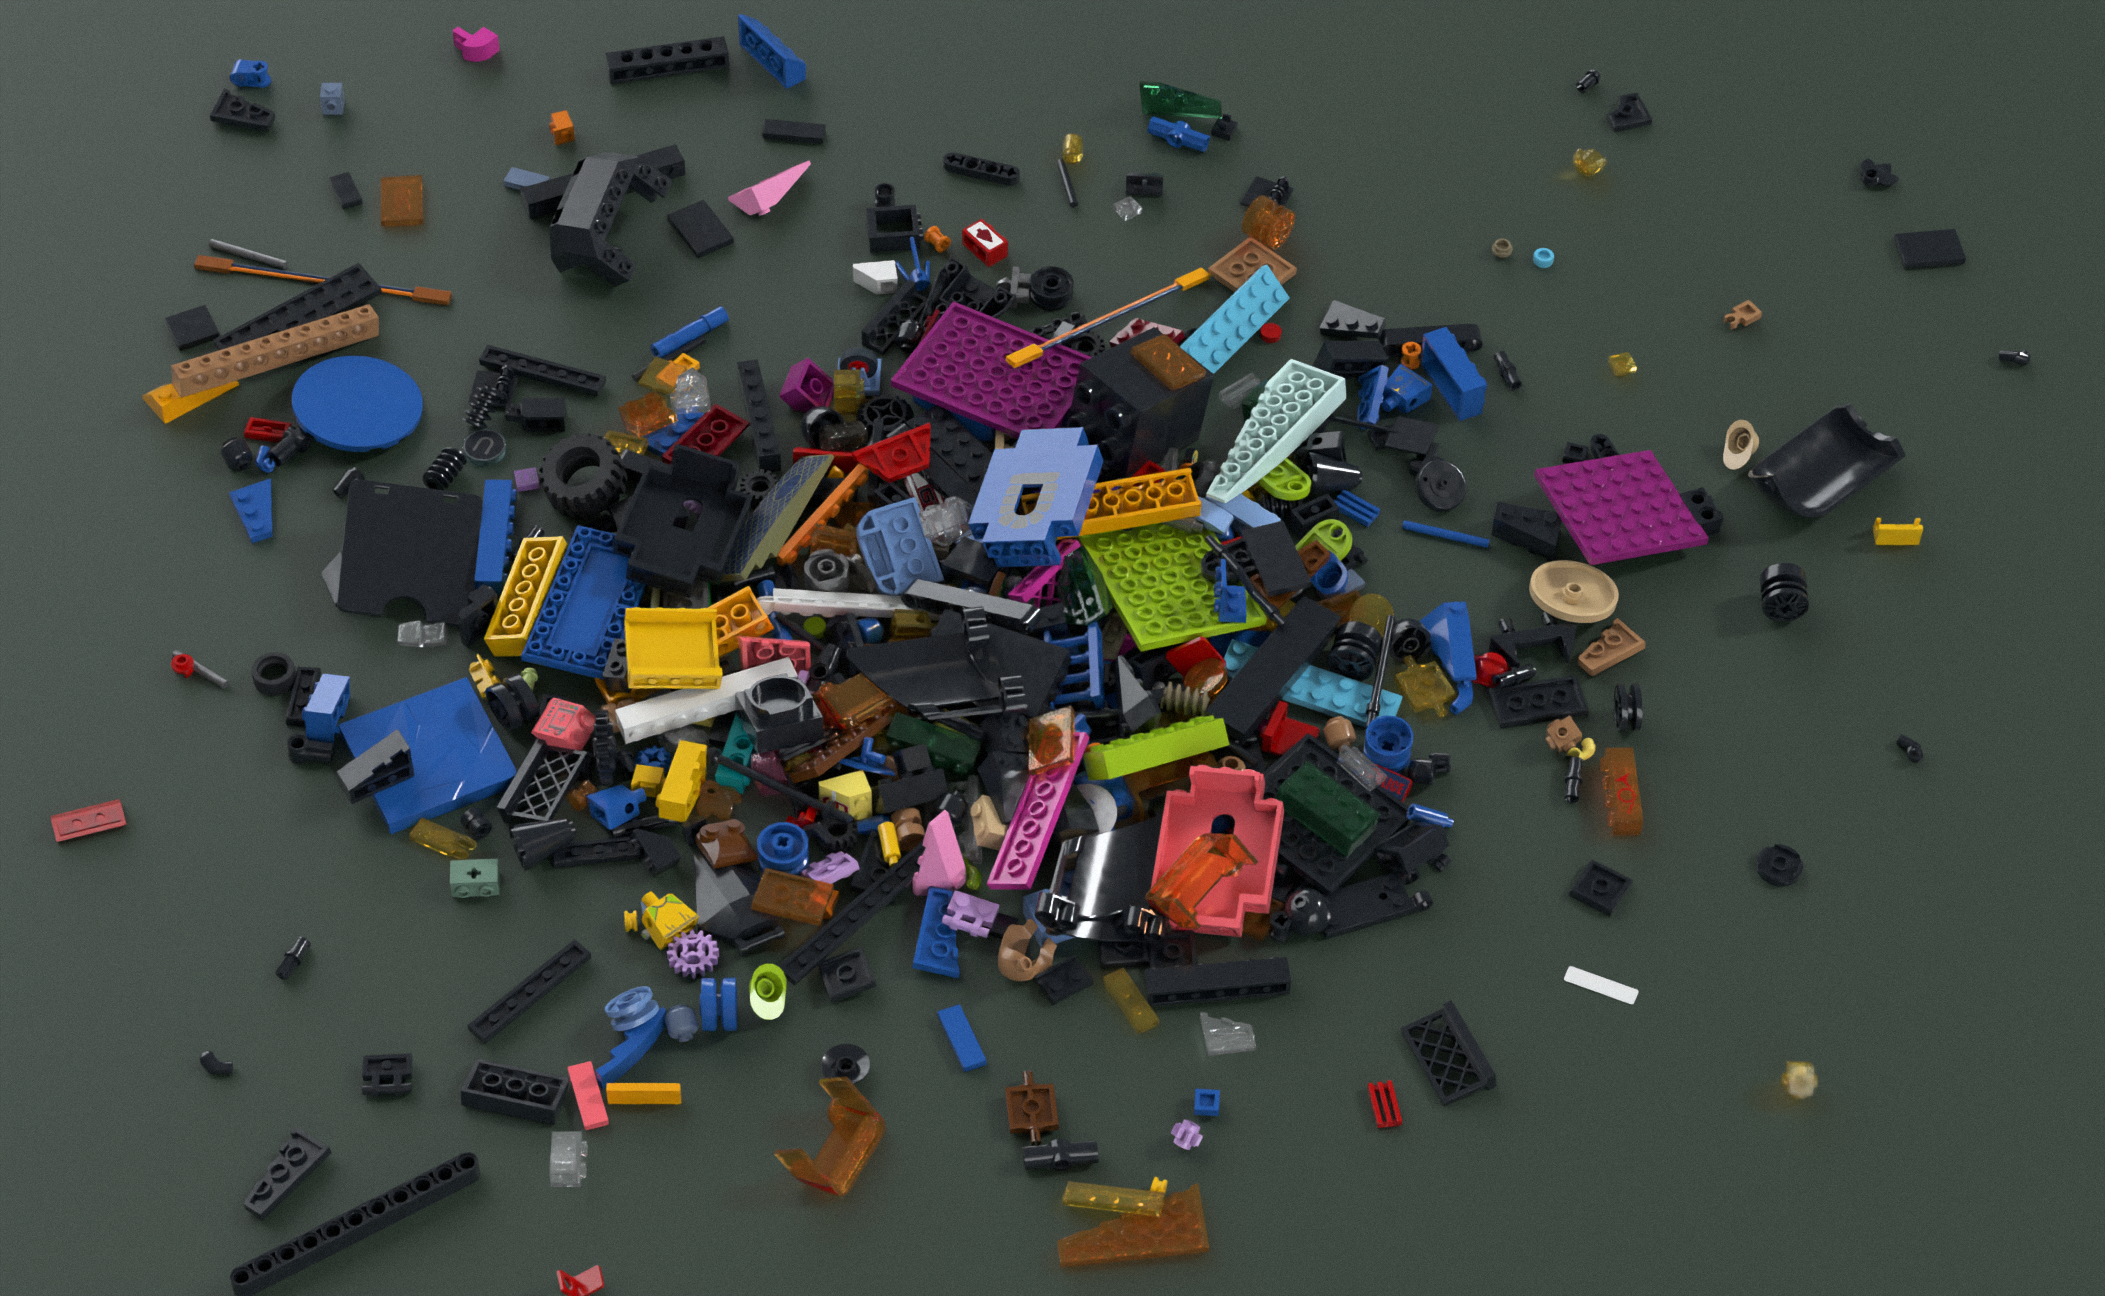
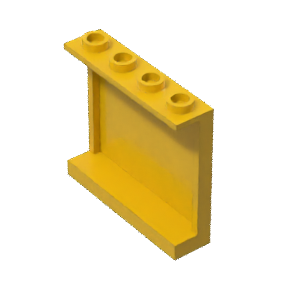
(672, 648)

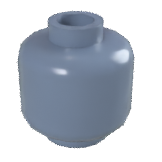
(681, 1022)

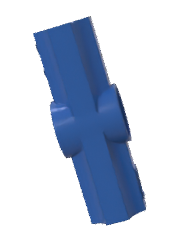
(1178, 134)

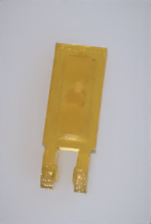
(442, 839)

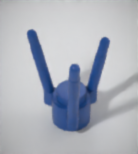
(918, 275)

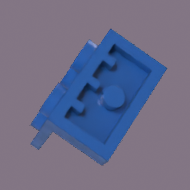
(1231, 599)

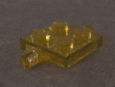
(1425, 686)

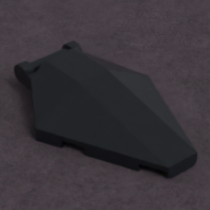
(725, 906)

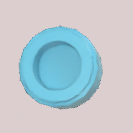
(1543, 257)

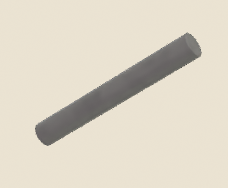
(205, 672)

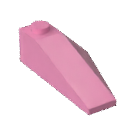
(942, 860)

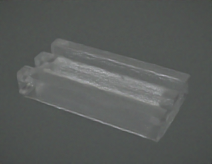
(1238, 389)

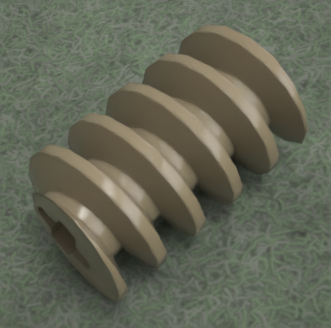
(1185, 700)

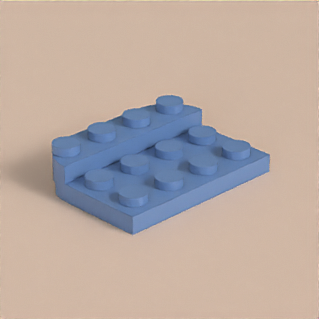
(897, 547)

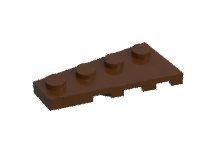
(1313, 557)

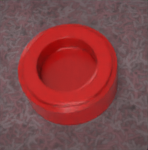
(1270, 333)

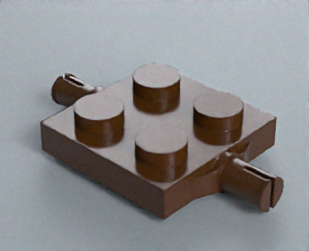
(1031, 1108)

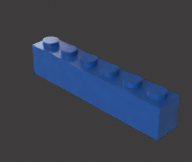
(494, 534)

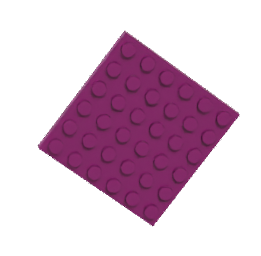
(1620, 507)

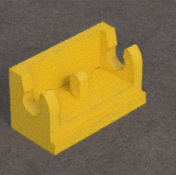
(1897, 533)

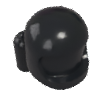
(1425, 769)

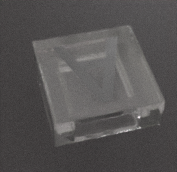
(1127, 208)

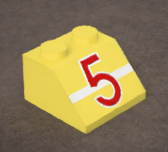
(850, 793)

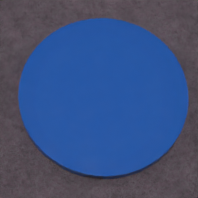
(357, 403)

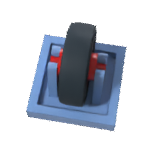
(869, 367)

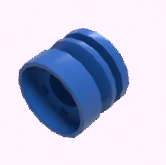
(1389, 743)

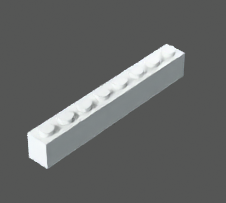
(692, 705)

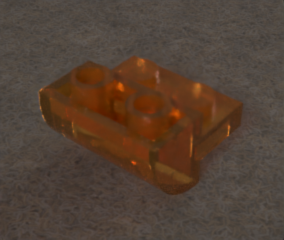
(646, 414)

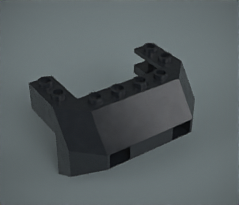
(590, 209)

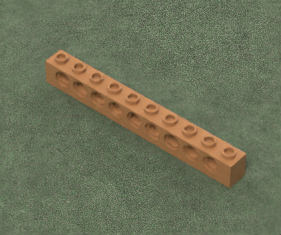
(274, 350)

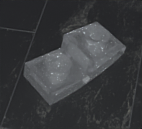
(417, 635)

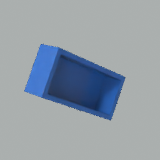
(1453, 373)

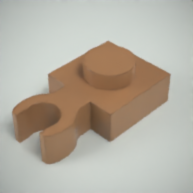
(1743, 313)

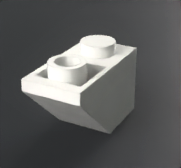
(876, 276)

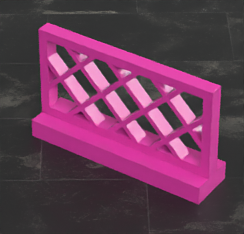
(1032, 584)

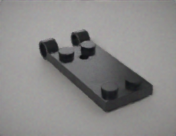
(1360, 905)

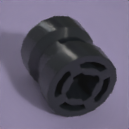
(884, 195)
(476, 823)

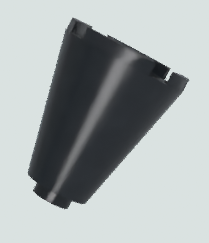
(1329, 474)
(540, 839)

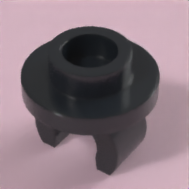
(1440, 861)

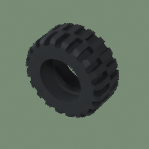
(572, 456)

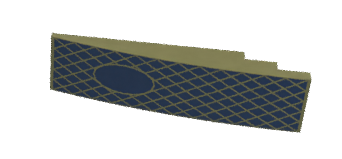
(775, 517)

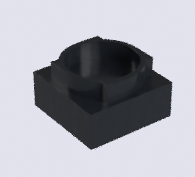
(779, 713)

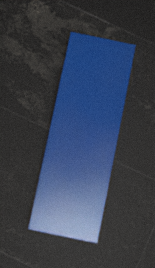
(961, 1038)

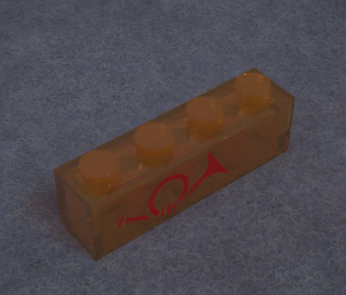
(1622, 791)

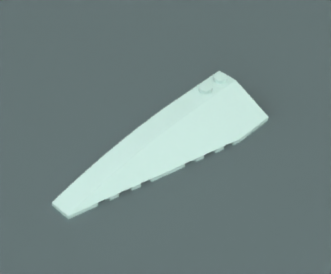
(1285, 416)

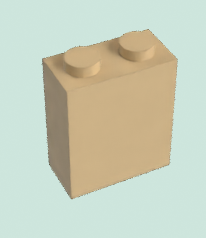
(987, 824)

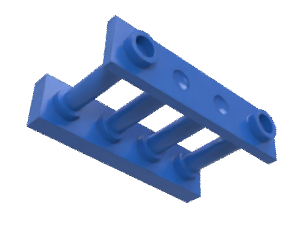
(1094, 675)

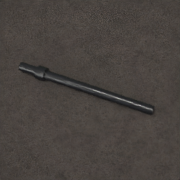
(1373, 706)

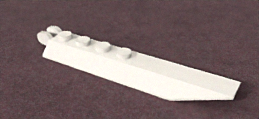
(833, 603)

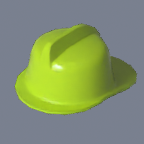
(768, 991)

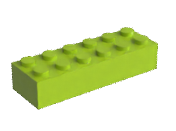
(1155, 748)

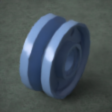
(631, 1008)

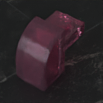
(769, 765)

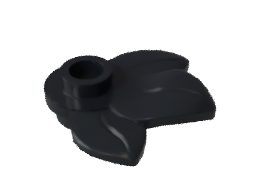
(1877, 174)

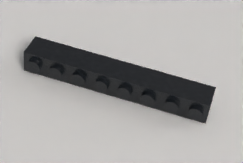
(546, 196)

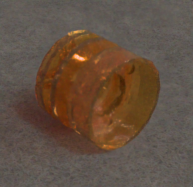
(1268, 222)

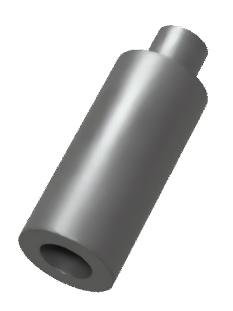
(1188, 525)

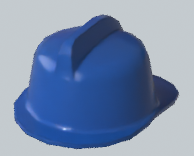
(1331, 577)

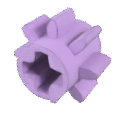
(1186, 1134)

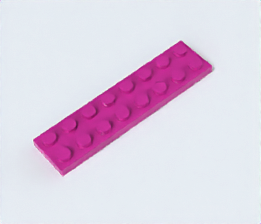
(1034, 823)

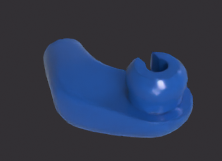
(1464, 698)

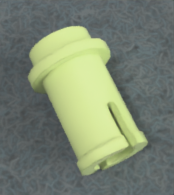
(530, 676)

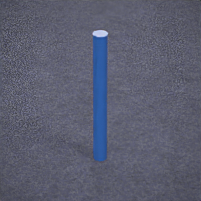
(1456, 536)

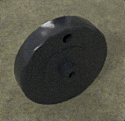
(1440, 486)

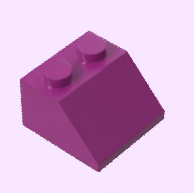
(807, 386)

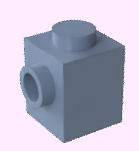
(332, 98)

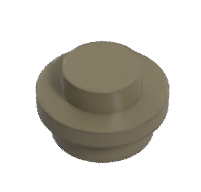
(1502, 248)

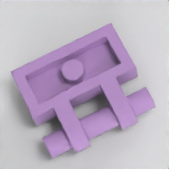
(832, 868)
(971, 909)

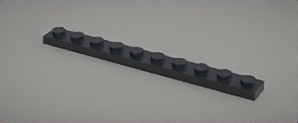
(853, 917)

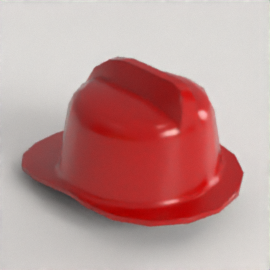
(1488, 666)

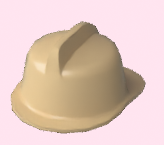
(1740, 444)

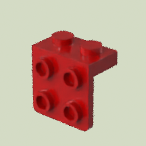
(1190, 653)
(1283, 732)

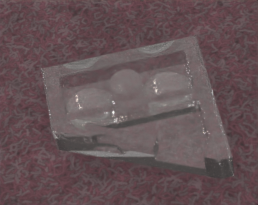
(1226, 1035)

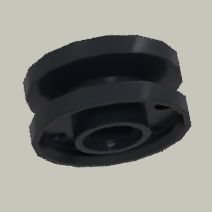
(1051, 288)
(1628, 707)

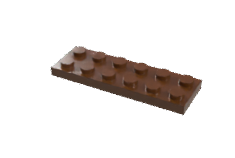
(841, 747)

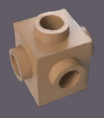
(1563, 735)

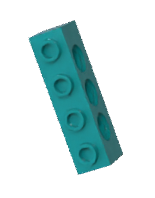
(740, 750)

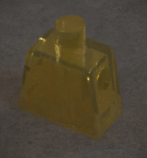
(910, 624)

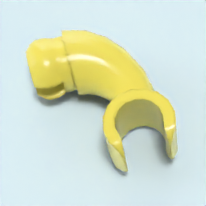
(1587, 750)

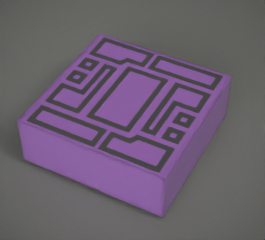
(526, 479)

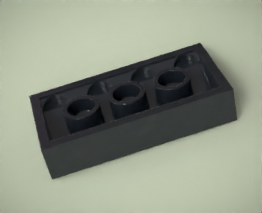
(514, 1091)

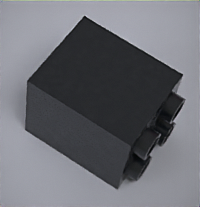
(1132, 410)

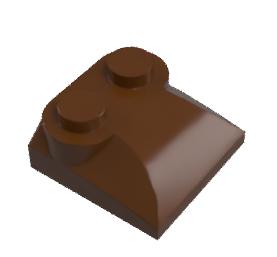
(725, 843)

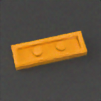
(643, 1093)

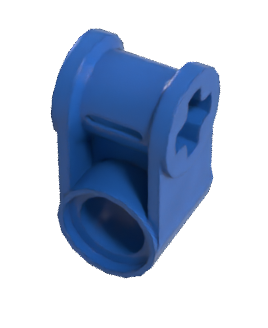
(249, 73)

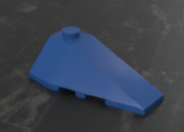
(1452, 639)

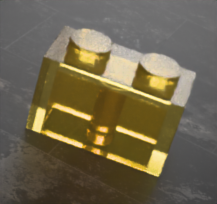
(848, 391)

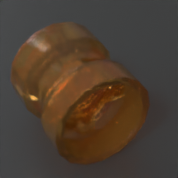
(578, 798)

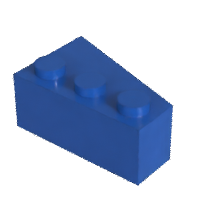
(326, 707)

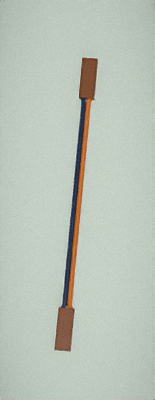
(227, 265)

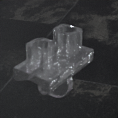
(690, 401)

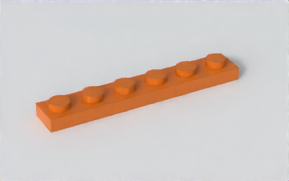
(826, 510)

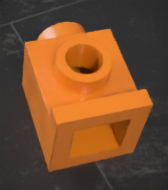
(561, 127)

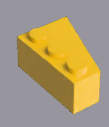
(683, 782)

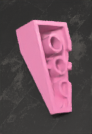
(767, 192)

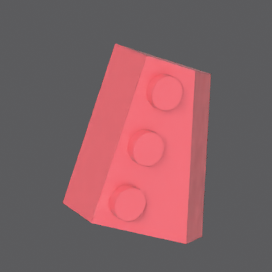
(759, 651)

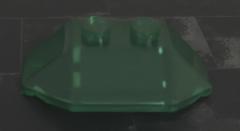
(1082, 589)

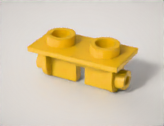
(483, 671)

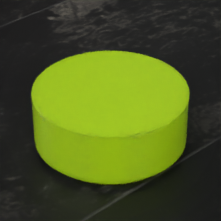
(815, 626)

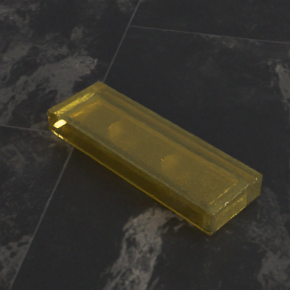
(1130, 1000)

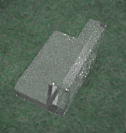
(1360, 767)

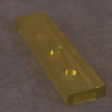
(1113, 1198)

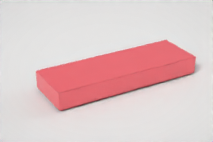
(588, 1095)

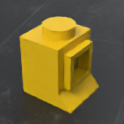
(649, 779)

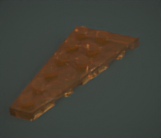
(1141, 1236)

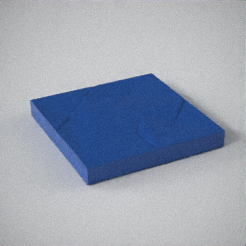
(451, 749)

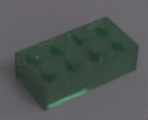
(1327, 808)

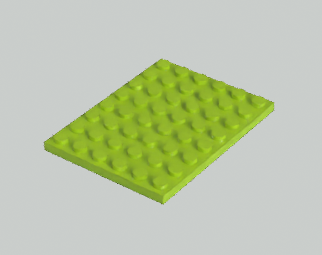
(1160, 586)

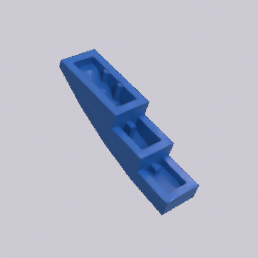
(628, 1053)

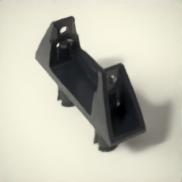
(1510, 641)

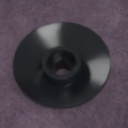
(843, 1057)

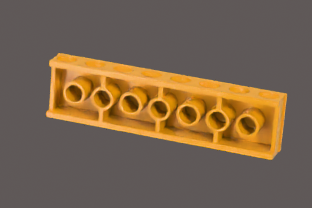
(1135, 505)
(736, 616)

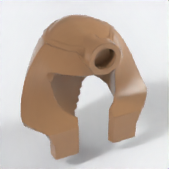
(1012, 950)

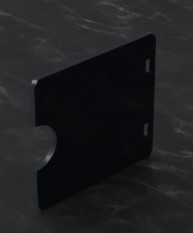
(408, 549)

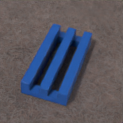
(1358, 506)

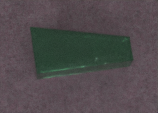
(947, 749)

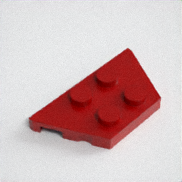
(897, 455)

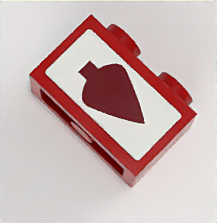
(985, 242)

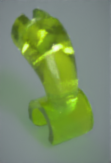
(974, 875)

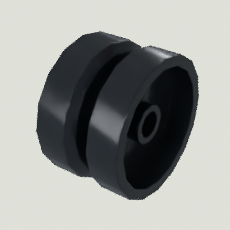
(512, 702)

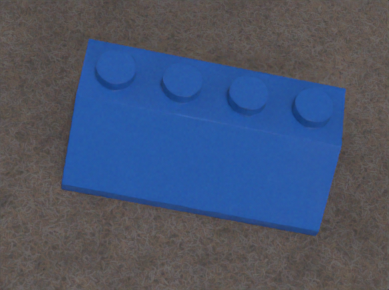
(770, 52)

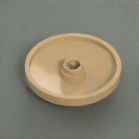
(1573, 591)

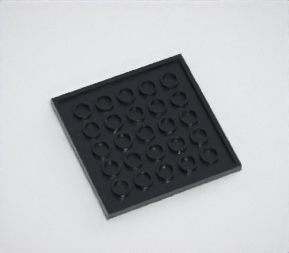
(1304, 849)

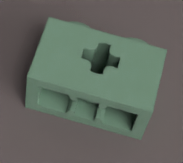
(474, 878)

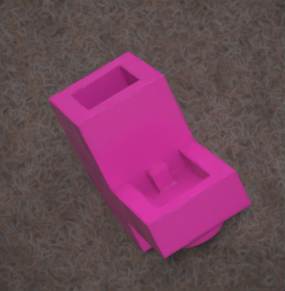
(477, 46)

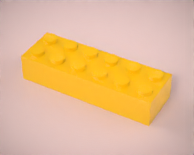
(524, 594)

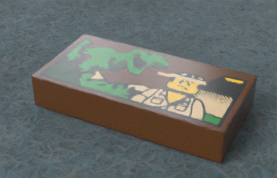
(999, 585)

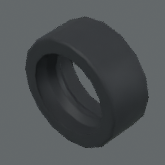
(1202, 478)
(270, 660)

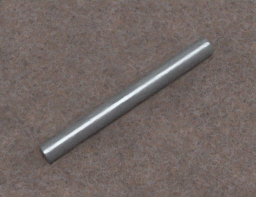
(248, 254)

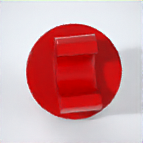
(183, 664)

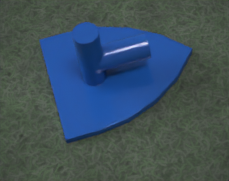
(869, 760)

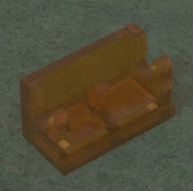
(834, 539)

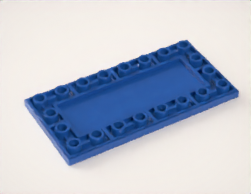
(584, 607)

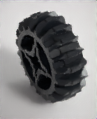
(888, 408)

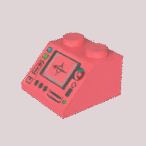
(565, 725)

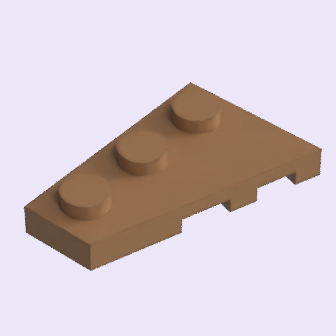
(1611, 648)

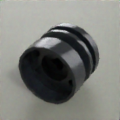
(1784, 592)
(1355, 650)

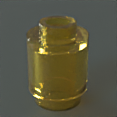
(1072, 148)

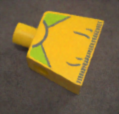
(667, 918)

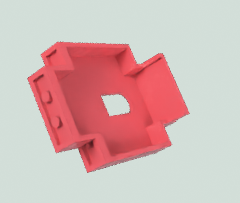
(1256, 825)

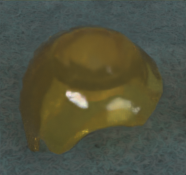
(1588, 162)

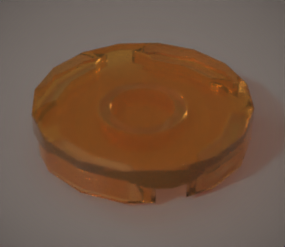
(1206, 675)

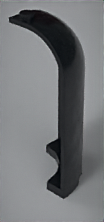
(1825, 464)

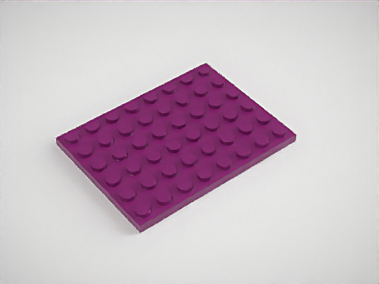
(966, 372)

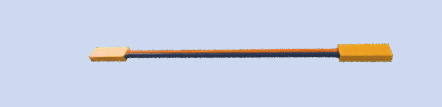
(1035, 351)

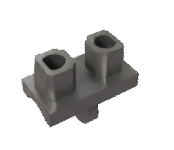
(1018, 280)

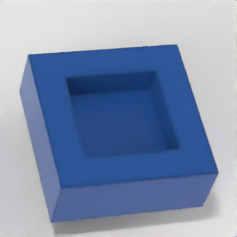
(1206, 1102)

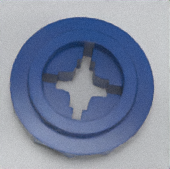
(663, 758)

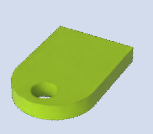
(1286, 482)
(1324, 534)

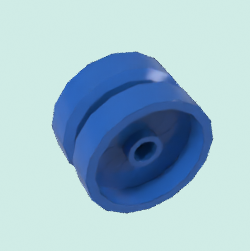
(783, 848)
(718, 1004)

